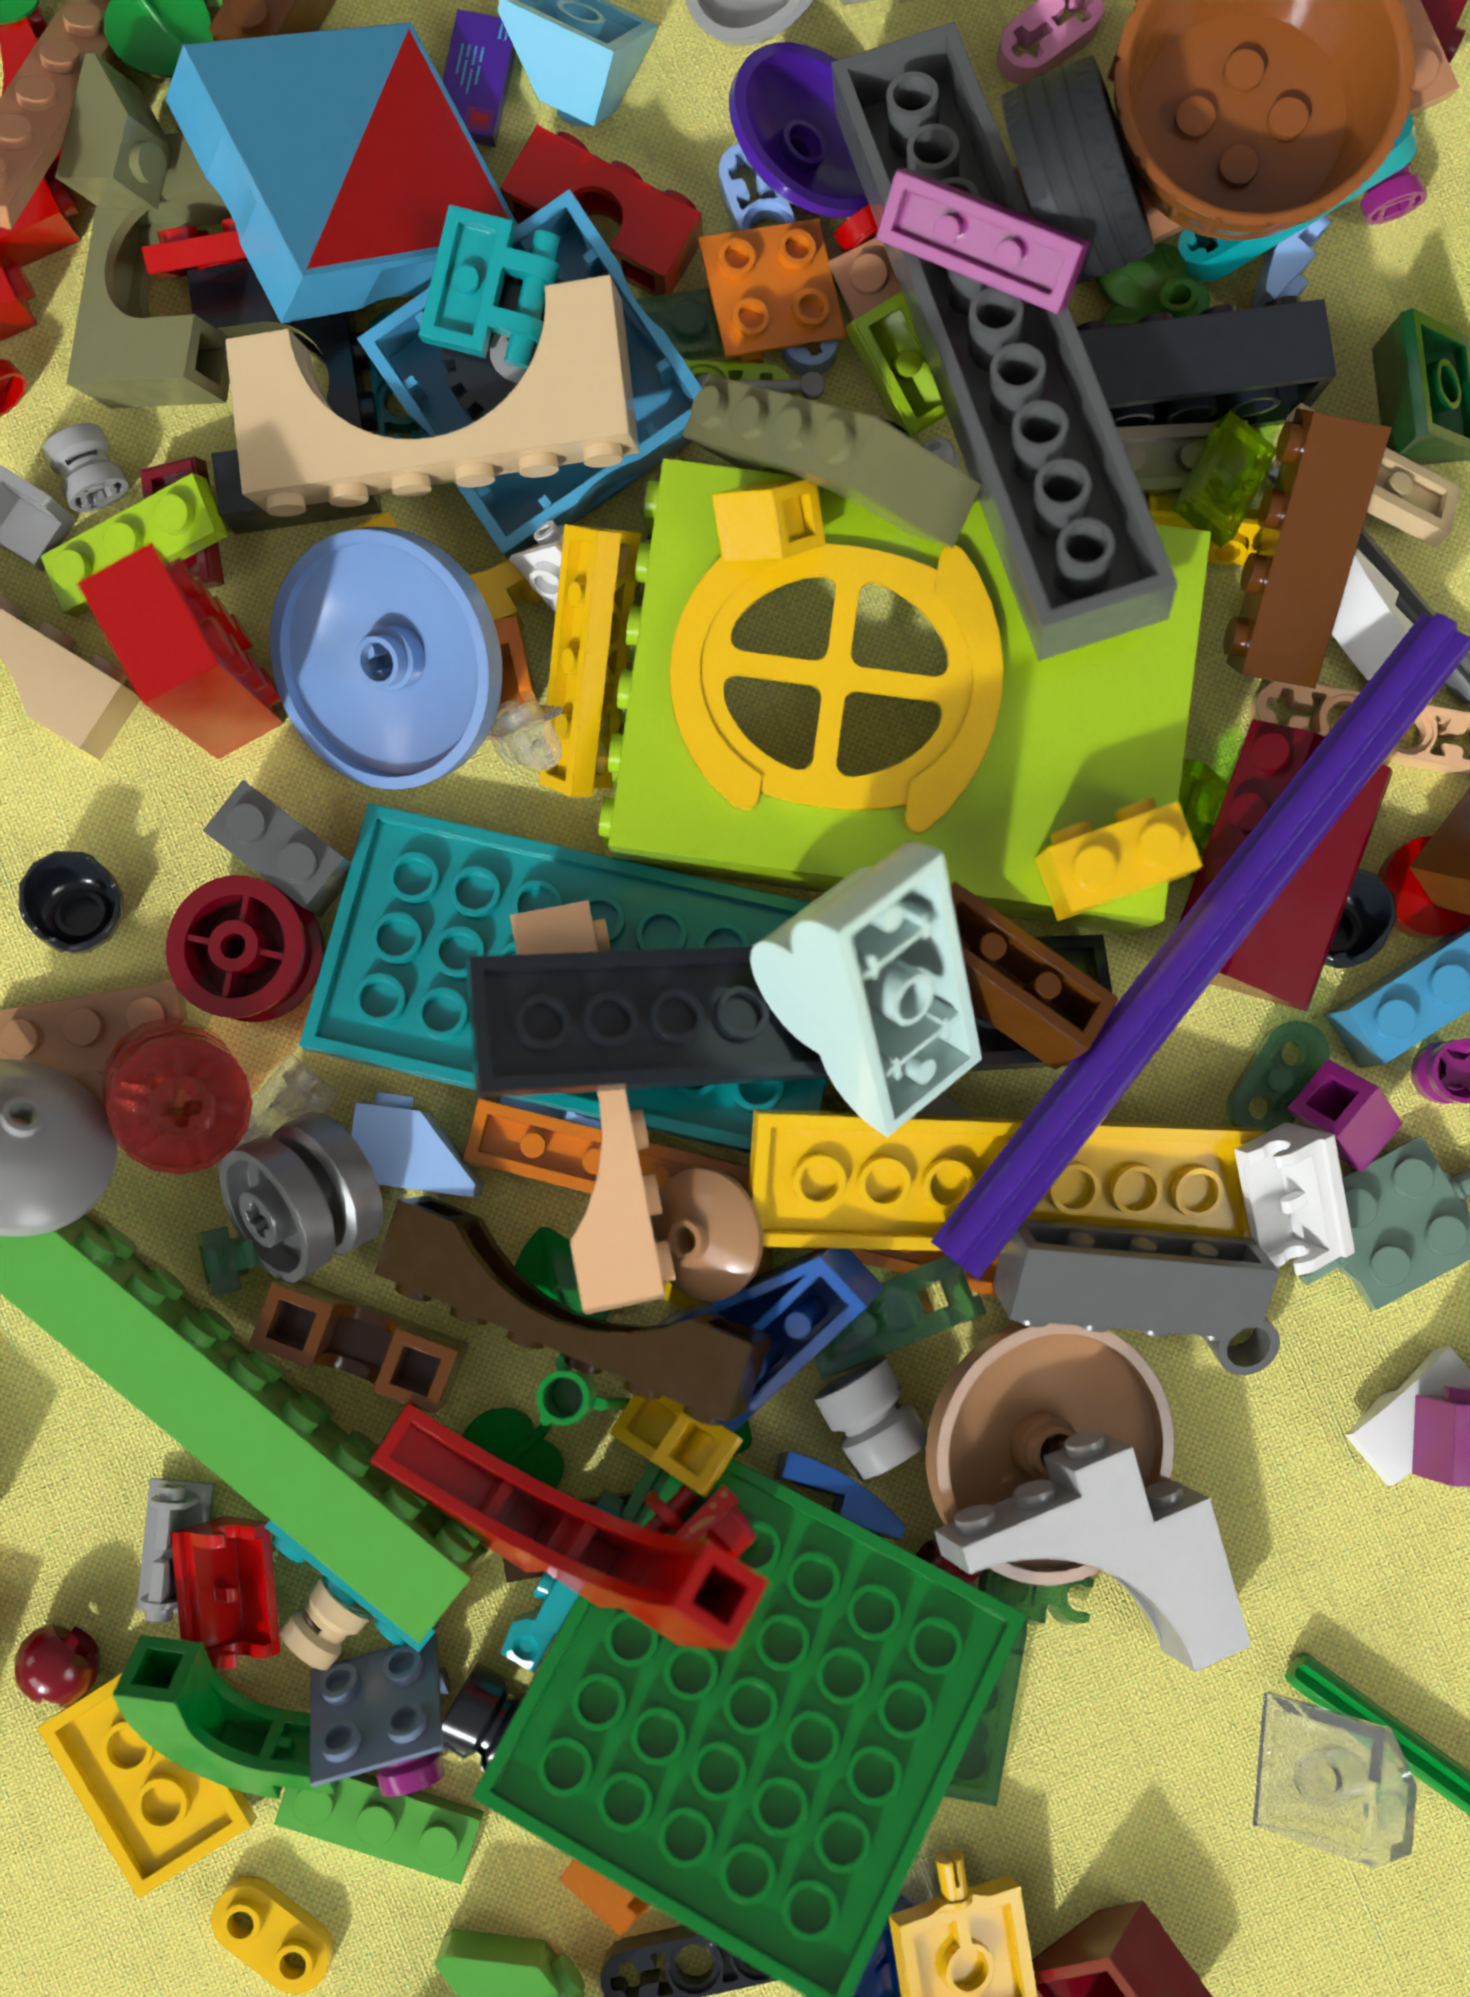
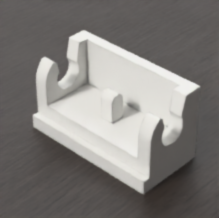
(1295, 1197)

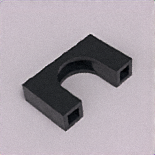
(237, 306)

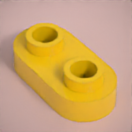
(277, 1930)

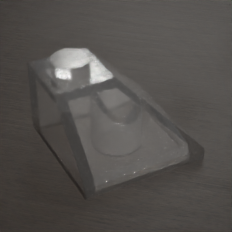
(1333, 1782)

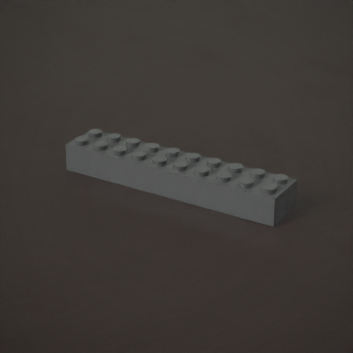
(1006, 369)

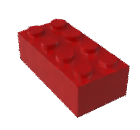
(183, 650)

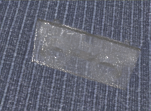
(526, 734)
(286, 1096)

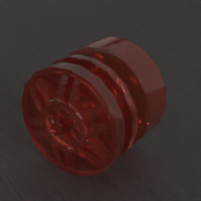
(142, 1079)

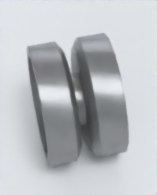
(301, 1195)

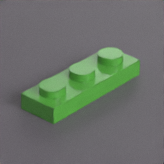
(403, 1829)

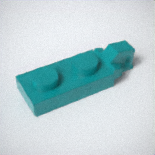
(535, 1630)

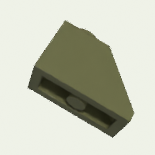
(113, 142)

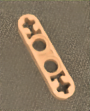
(1445, 757)

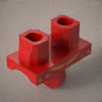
(715, 1520)

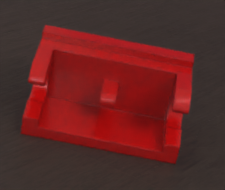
(226, 1589)

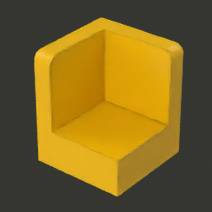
(768, 520)

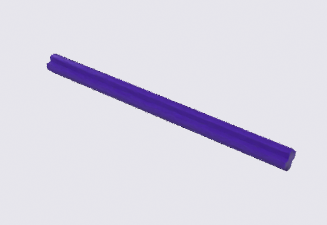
(1202, 943)

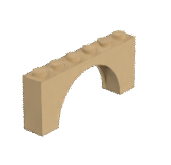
(562, 412)

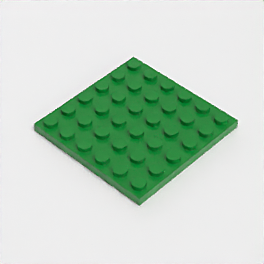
(771, 1779)

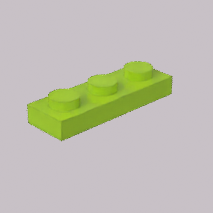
(175, 520)

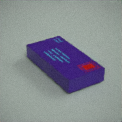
(479, 73)

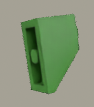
(505, 1966)

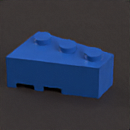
(800, 1307)

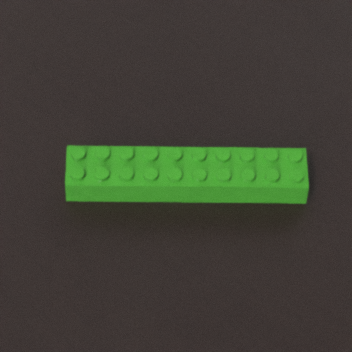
(240, 1418)

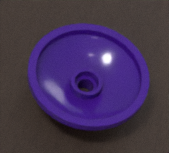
(790, 128)

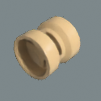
(322, 1626)

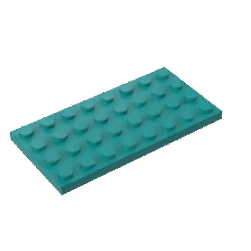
(443, 891)

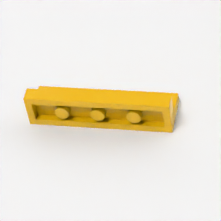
(589, 653)

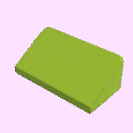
(897, 364)

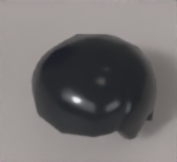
(71, 902)
(1364, 922)

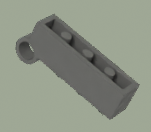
(1142, 1283)

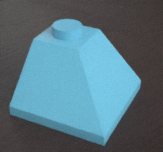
(578, 53)

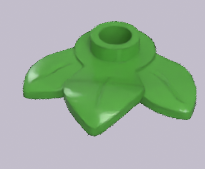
(1152, 287)

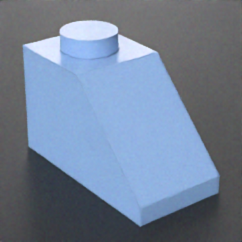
(411, 1148)

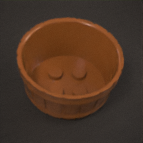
(1260, 106)

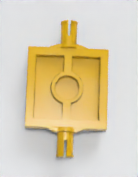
(964, 1939)

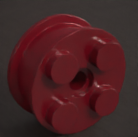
(279, 955)

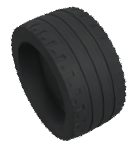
(1078, 164)

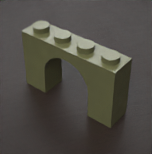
(117, 347)
(835, 450)

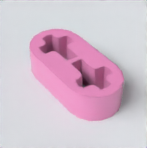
(1057, 42)

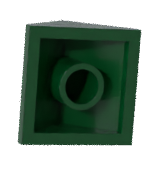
(1424, 388)

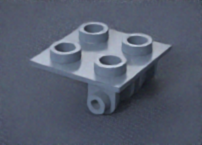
(376, 1711)

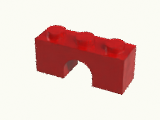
(656, 226)

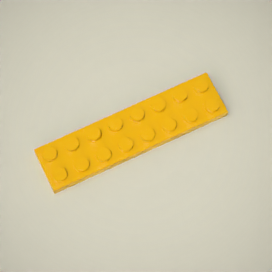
(847, 1186)

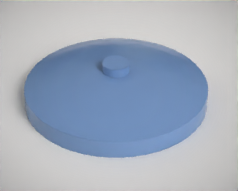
(385, 657)

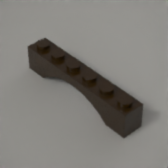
(453, 1258)

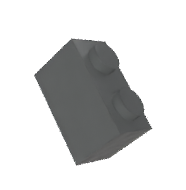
(279, 849)

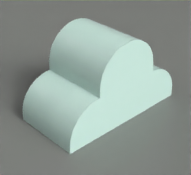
(877, 985)

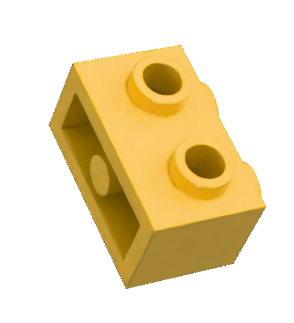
(1117, 860)

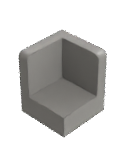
(30, 519)

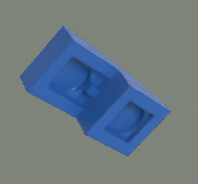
(850, 1499)

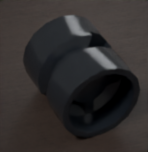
(480, 1715)

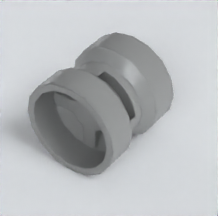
(84, 464)

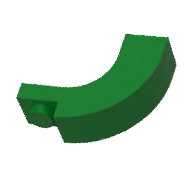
(209, 1727)

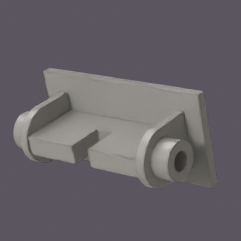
(169, 1508)

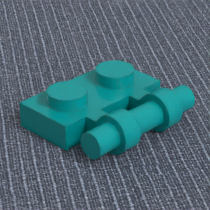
(469, 281)

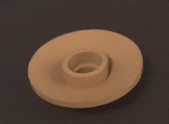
(724, 1230)

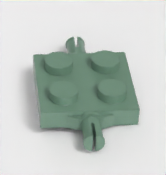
(1404, 1224)

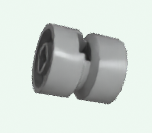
(875, 1423)

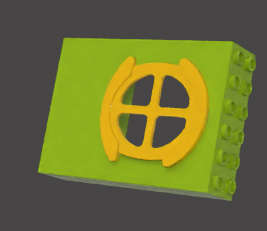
(1016, 739)

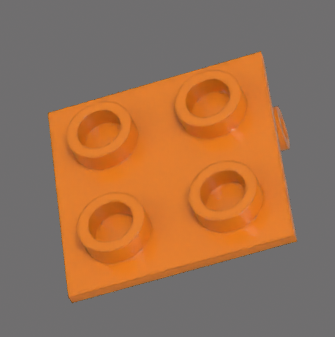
(771, 289)

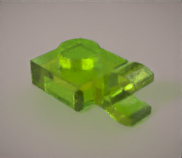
(1200, 801)

